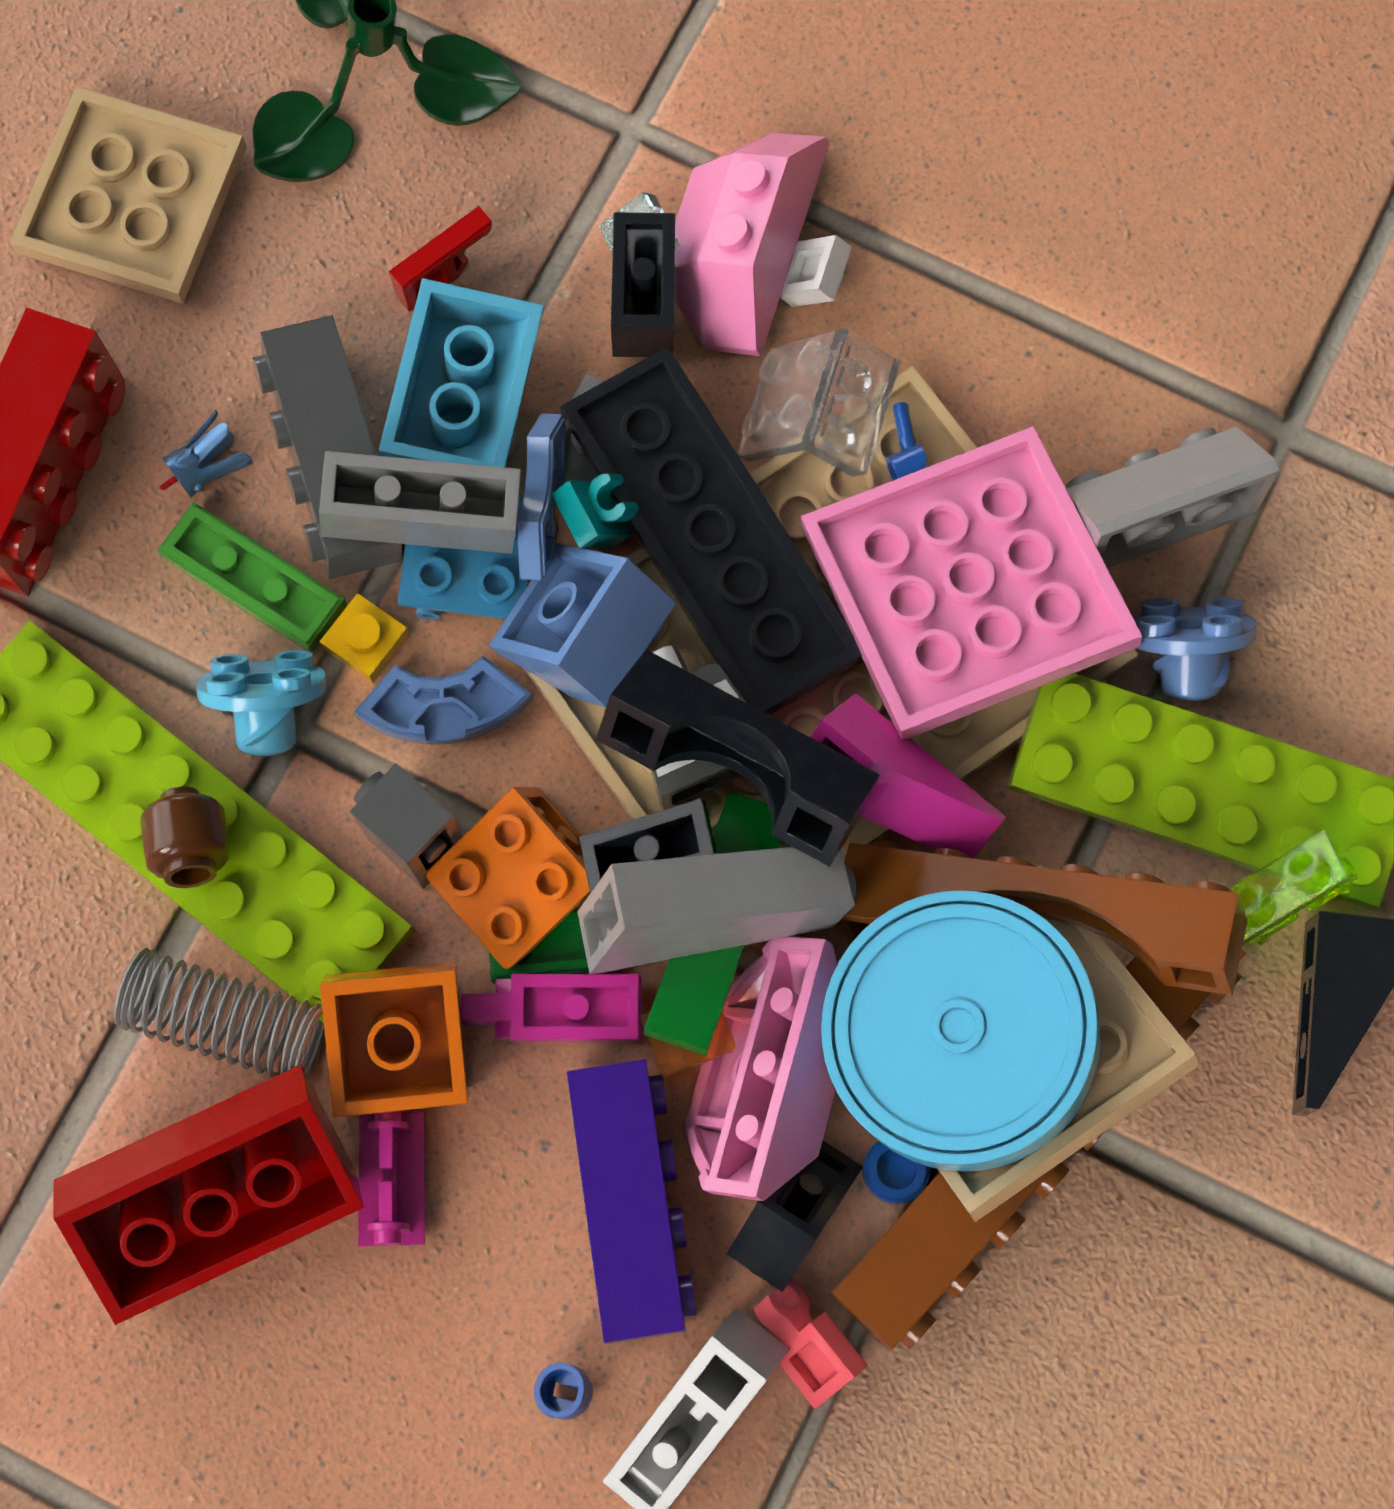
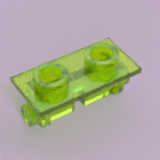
(1290, 883)

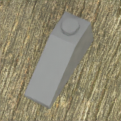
(696, 1413)

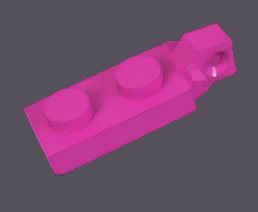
(560, 1008)

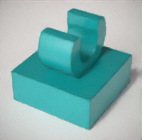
(592, 513)

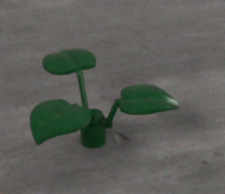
(455, 86)

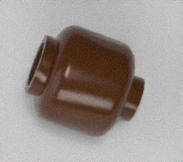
(185, 837)

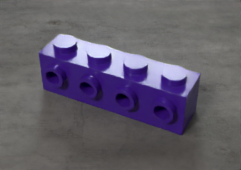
(627, 1201)

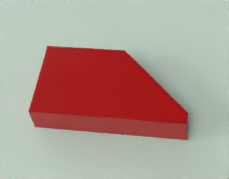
(440, 258)

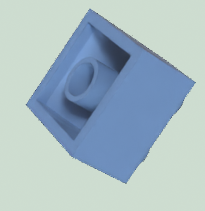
(584, 622)

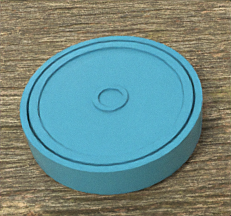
(961, 1030)

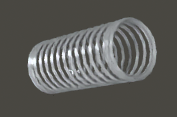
(291, 1058)

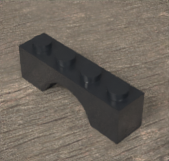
(673, 716)

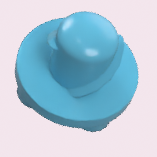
(262, 696)

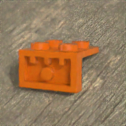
(514, 874)

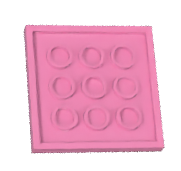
(969, 583)

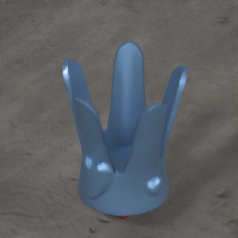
(190, 461)

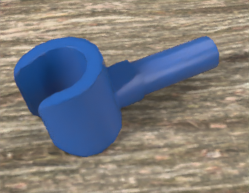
(912, 456)

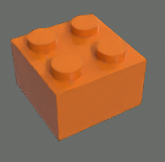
(394, 1039)

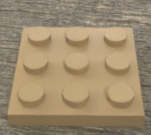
(128, 194)

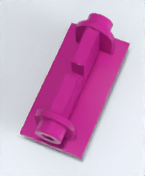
(392, 1179)

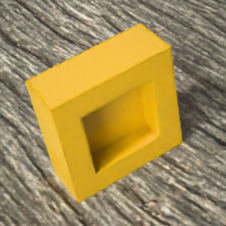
(364, 638)

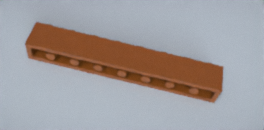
(938, 1239)

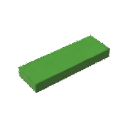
(252, 577)

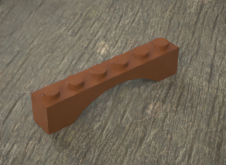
(1177, 931)

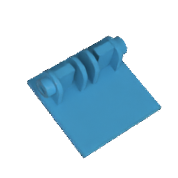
(460, 581)

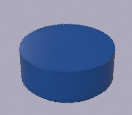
(892, 1176)

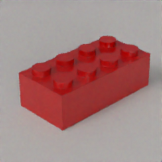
(53, 408)
(206, 1195)

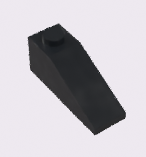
(1341, 992)

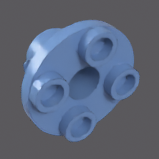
(1194, 643)

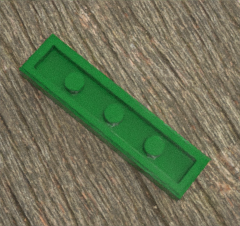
(698, 984)

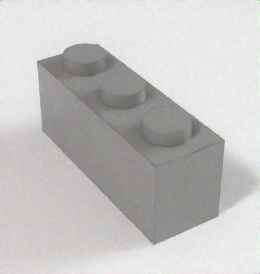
(419, 502)

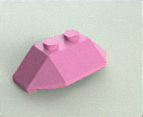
(740, 237)
(768, 1102)

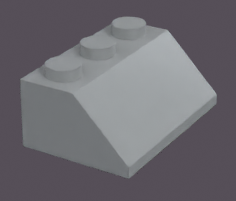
(1173, 493)

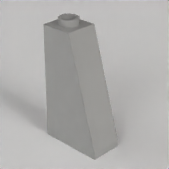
(709, 904)

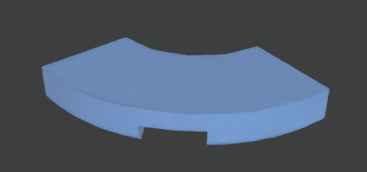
(544, 475)
(445, 707)

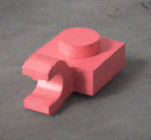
(819, 1353)

